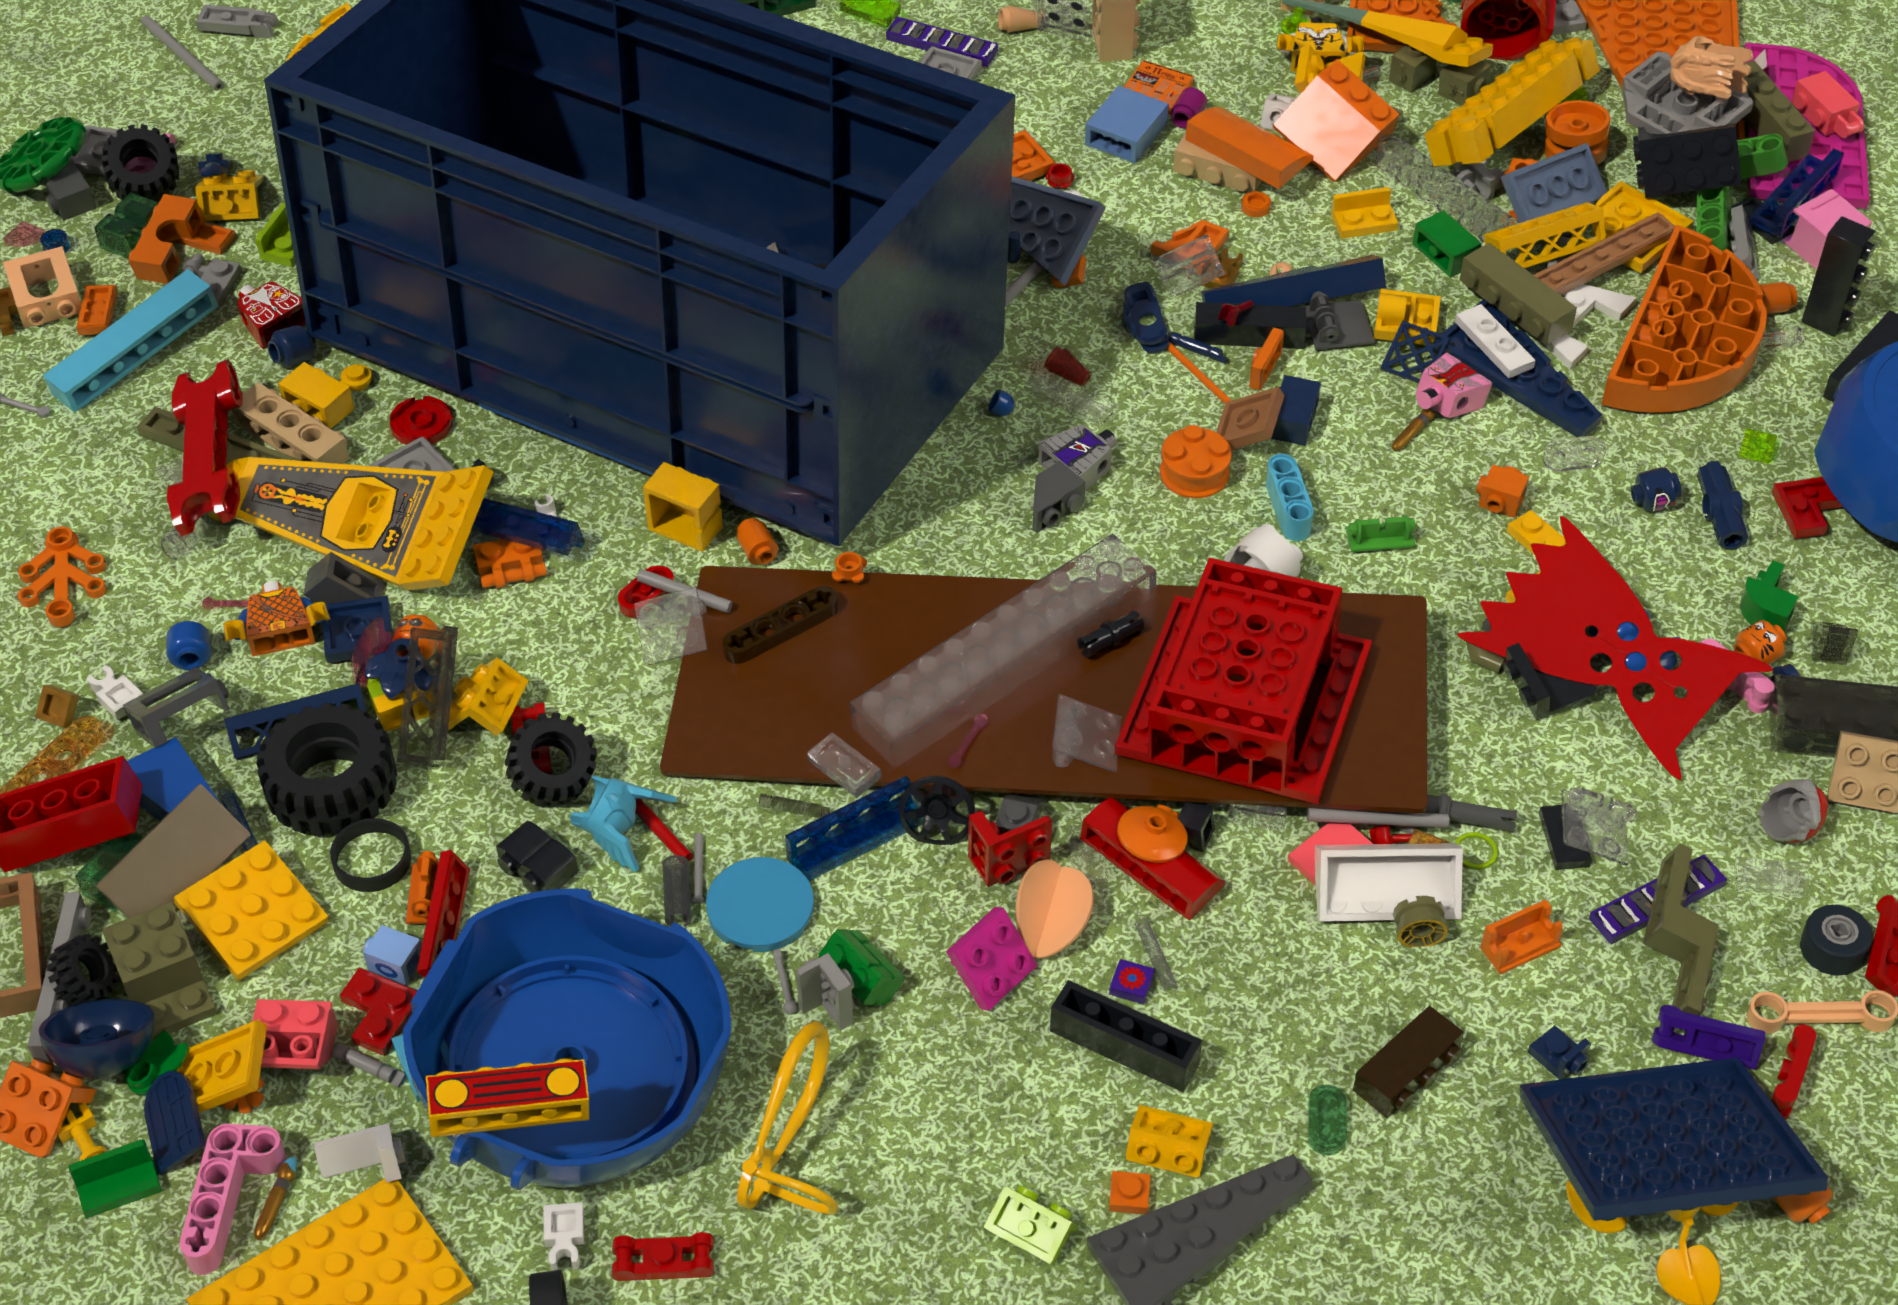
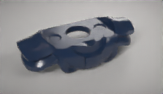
(1141, 302)

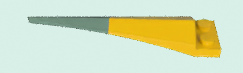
(1437, 40)

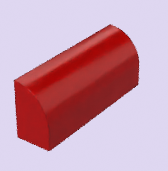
(1180, 883)

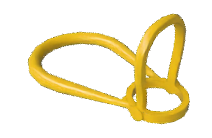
(770, 1158)

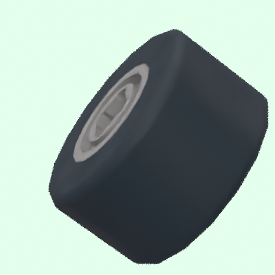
(1836, 940)

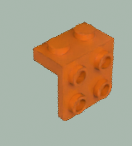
(36, 1103)

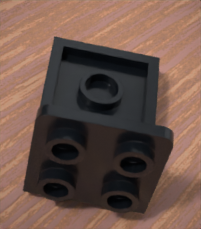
(1687, 160)

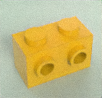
(317, 394)

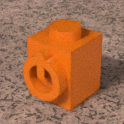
(1502, 490)

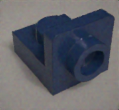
(1560, 1053)

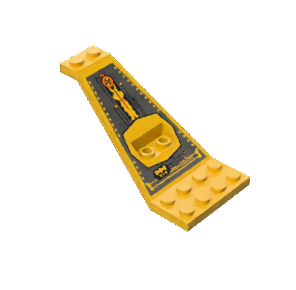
(381, 519)

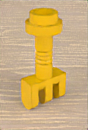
(78, 1131)

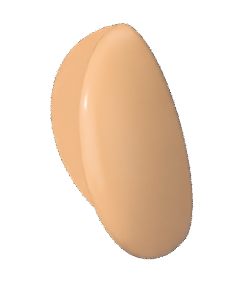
(1052, 907)

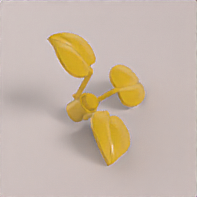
(1684, 1273)

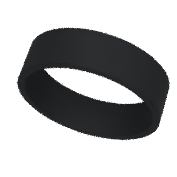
(378, 882)

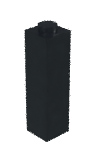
(1251, 325)

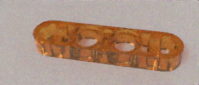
(66, 741)

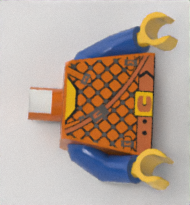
(276, 620)

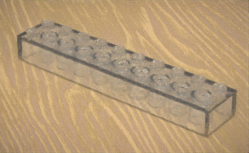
(1001, 650)

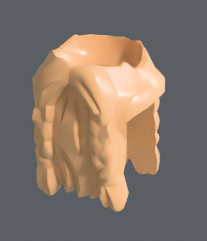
(1710, 68)

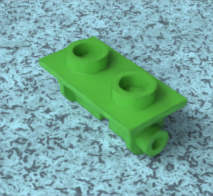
(1373, 535)

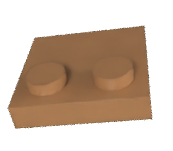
(1250, 418)

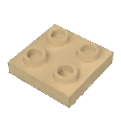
(1865, 772)

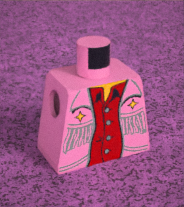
(1452, 387)

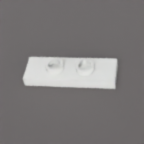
(1495, 341)

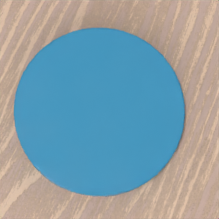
(760, 904)

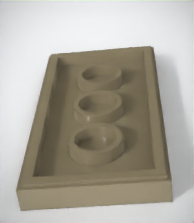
(174, 854)

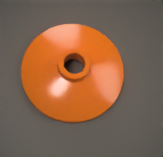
(1152, 834)

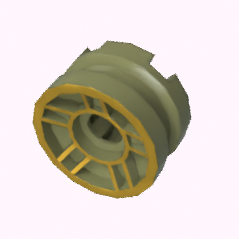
(1420, 922)

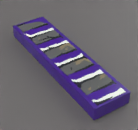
(924, 36)
(1633, 909)

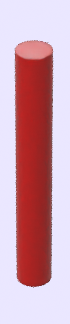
(661, 830)

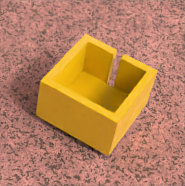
(683, 506)

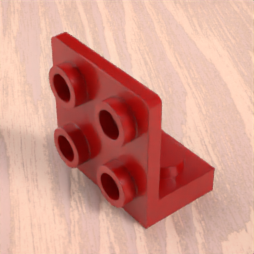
(1006, 855)

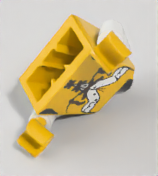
(1323, 38)

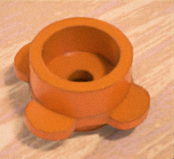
(849, 567)

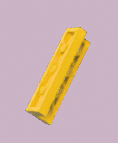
(1550, 226)

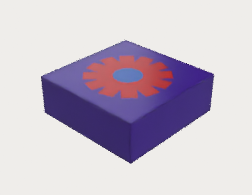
(1131, 981)

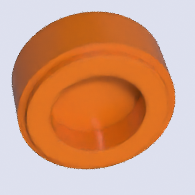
(1256, 204)

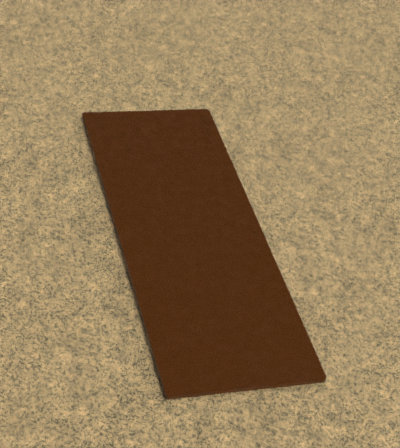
(775, 708)

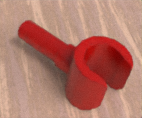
(1383, 835)

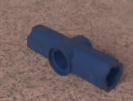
(1722, 505)

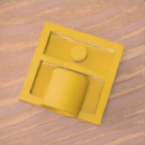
(1408, 307)

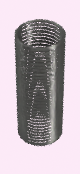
(669, 905)

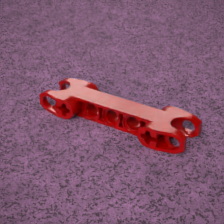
(205, 479)

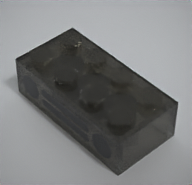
(1812, 712)

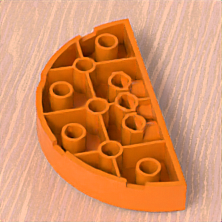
(1691, 332)

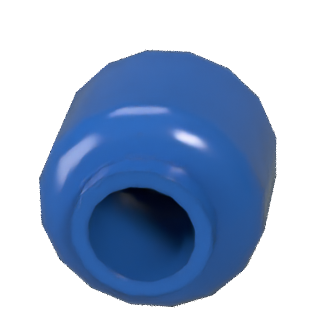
(188, 645)

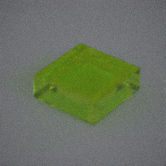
(1757, 445)

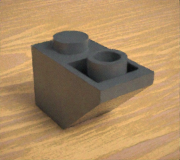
(1055, 495)

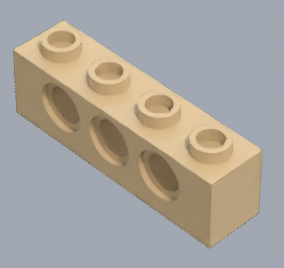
(288, 427)

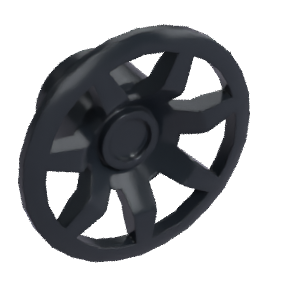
(937, 807)

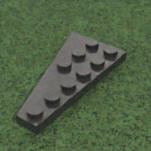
(1188, 1238)

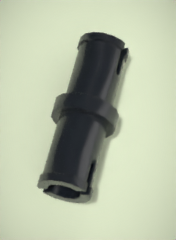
(1110, 634)

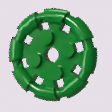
(41, 153)

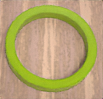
(1482, 836)

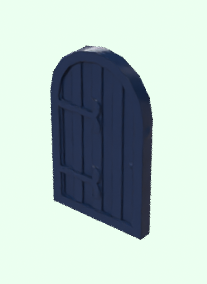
(172, 1121)

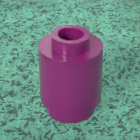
(1187, 106)

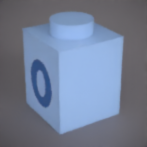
(392, 954)

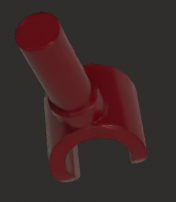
(1230, 312)

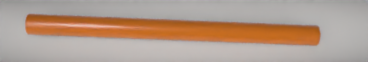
(1199, 374)

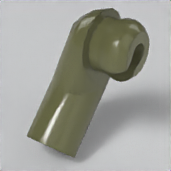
(1485, 658)

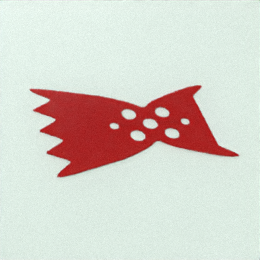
(1585, 590)

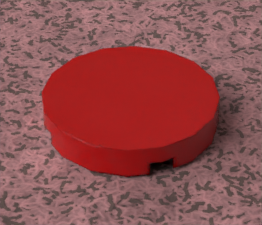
(410, 421)

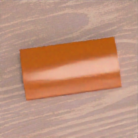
(1246, 146)

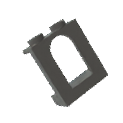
(146, 720)

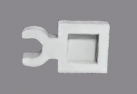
(113, 692)
(562, 1231)

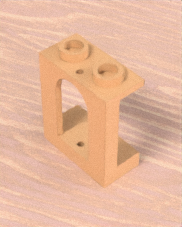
(38, 269)

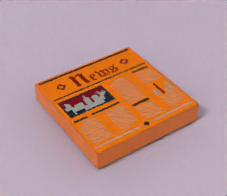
(1159, 82)

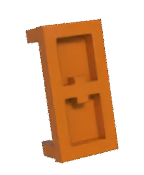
(1521, 937)

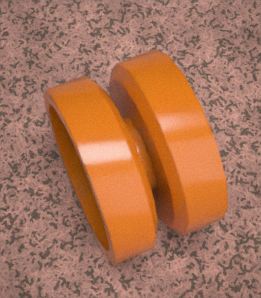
(1576, 124)

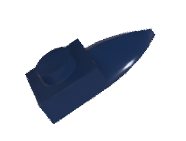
(215, 164)

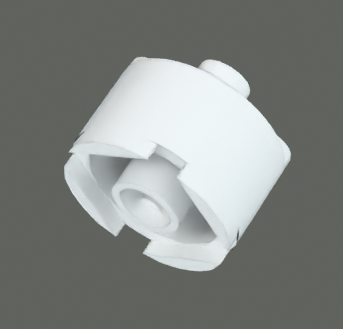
(1267, 551)

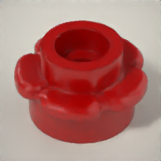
(1060, 176)

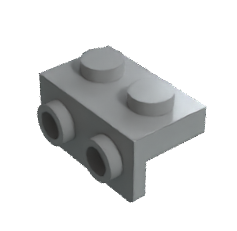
(826, 985)

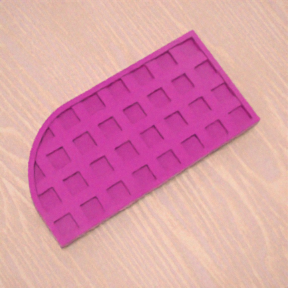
(1784, 68)

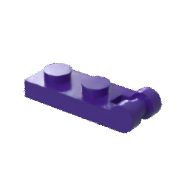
(1708, 1037)

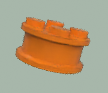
(1195, 462)

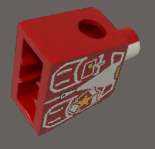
(269, 310)

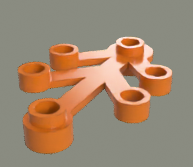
(59, 545)

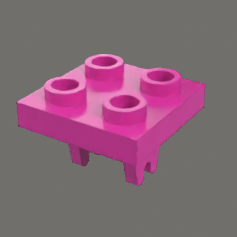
(991, 958)

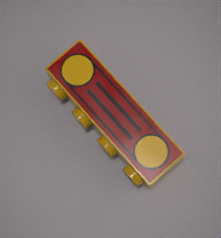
(507, 1097)

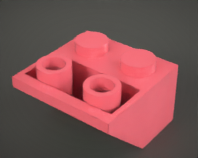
(297, 1033)

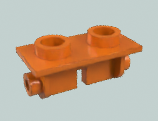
(421, 888)

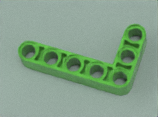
(1757, 157)

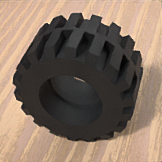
(140, 143)
(554, 733)

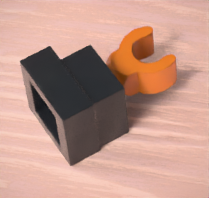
(1198, 823)

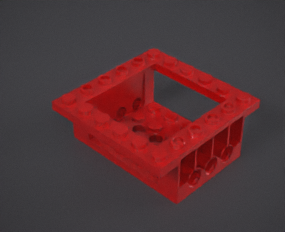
(1245, 730)

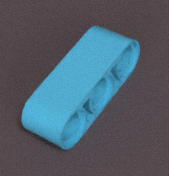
(1289, 497)

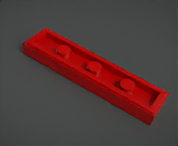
(444, 908)

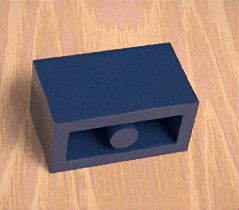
(1296, 410)

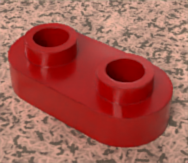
(638, 592)

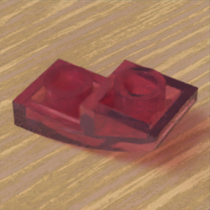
(371, 642)

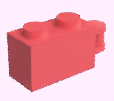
(1827, 105)

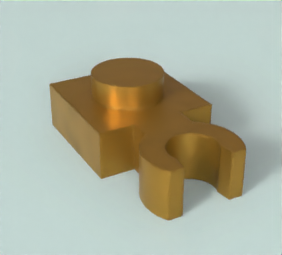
(1231, 269)

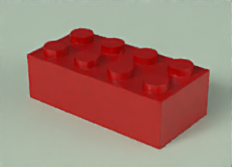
(68, 813)

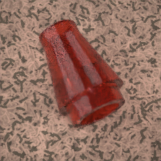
(1066, 365)

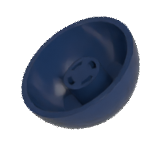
(98, 1036)

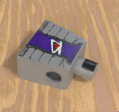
(1080, 451)

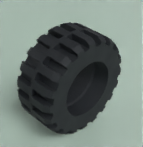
(322, 736)

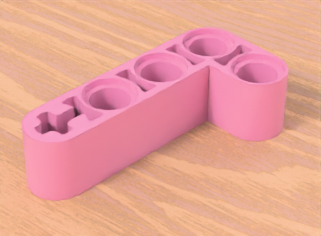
(223, 1197)

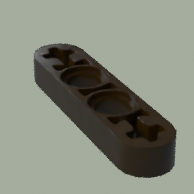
(783, 628)

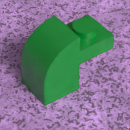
(1765, 601)

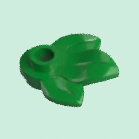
(158, 1058)

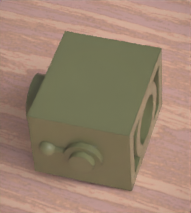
(1411, 68)
(1462, 82)

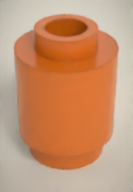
(1779, 297)
(756, 541)

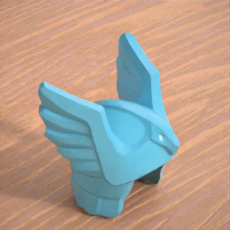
(613, 814)

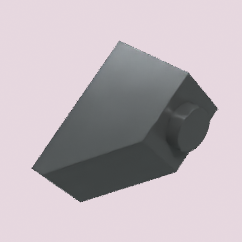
(69, 193)
(340, 581)
(1018, 811)

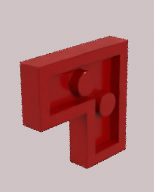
(1801, 505)
(386, 1008)

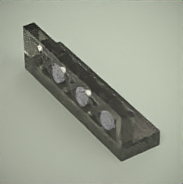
(440, 696)

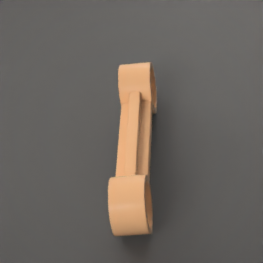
(1822, 1012)

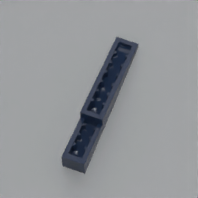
(1298, 285)

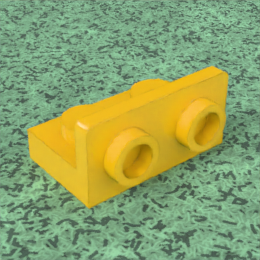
(1363, 213)
(1168, 1141)

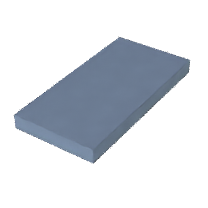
(1554, 184)

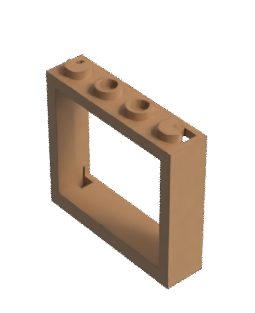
(24, 891)

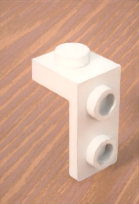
(360, 1151)

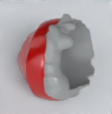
(1794, 811)

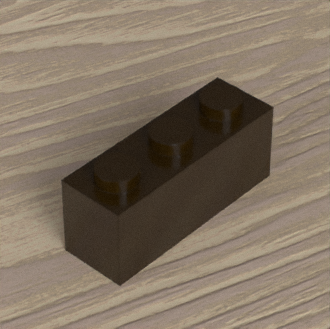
(1409, 1062)

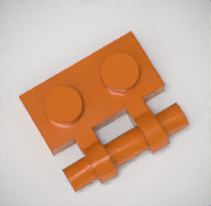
(504, 555)

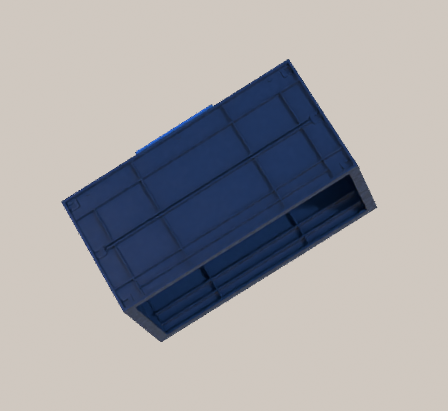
(584, 216)

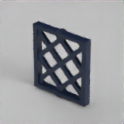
(1424, 333)

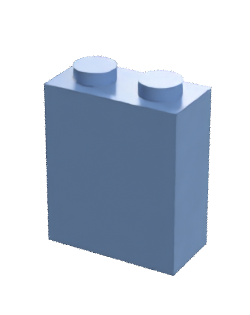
(1126, 124)

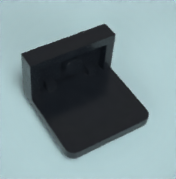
(1540, 691)

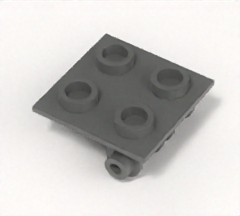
(1337, 323)

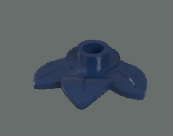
(392, 670)

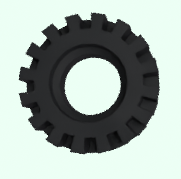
(68, 976)

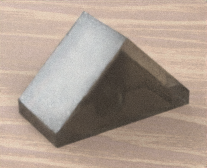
(1832, 642)

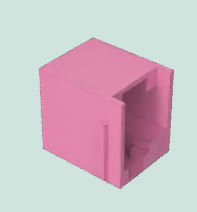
(1815, 222)

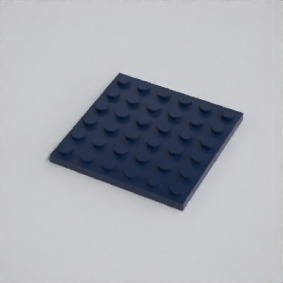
(1670, 1139)

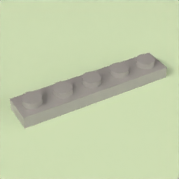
(71, 923)

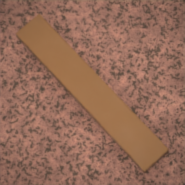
(1607, 254)

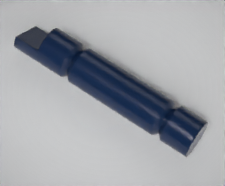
(1197, 347)

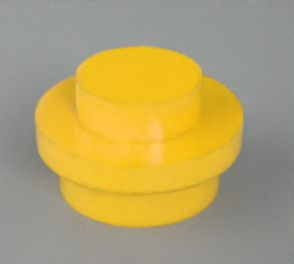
(357, 377)

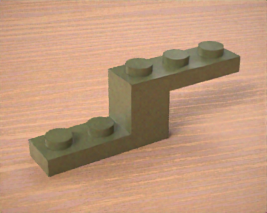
(1682, 932)

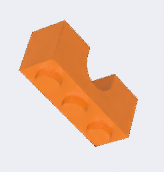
(154, 254)

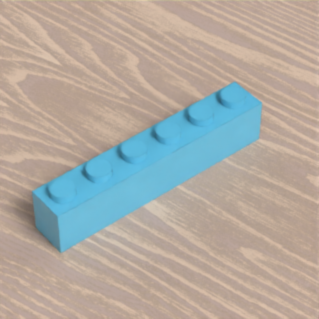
(131, 340)

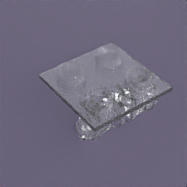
(671, 626)
(1085, 734)
(1596, 823)

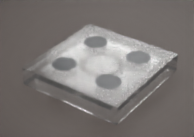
(1065, 18)

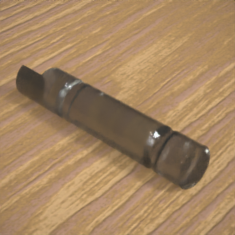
(792, 806)

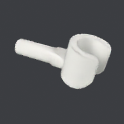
(548, 508)

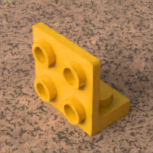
(1311, 65)
(229, 196)
(487, 696)

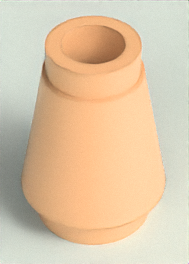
(1016, 19)

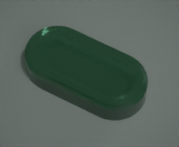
(1327, 1120)

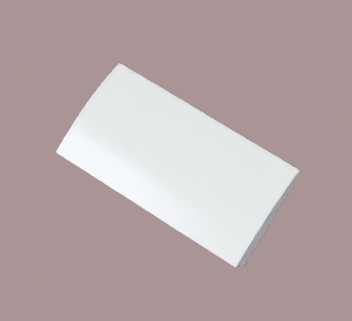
(1373, 878)

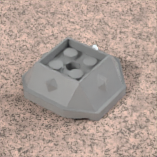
(1664, 108)

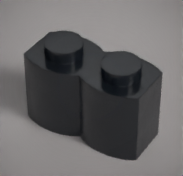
(536, 858)

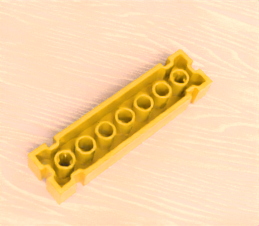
(1512, 102)

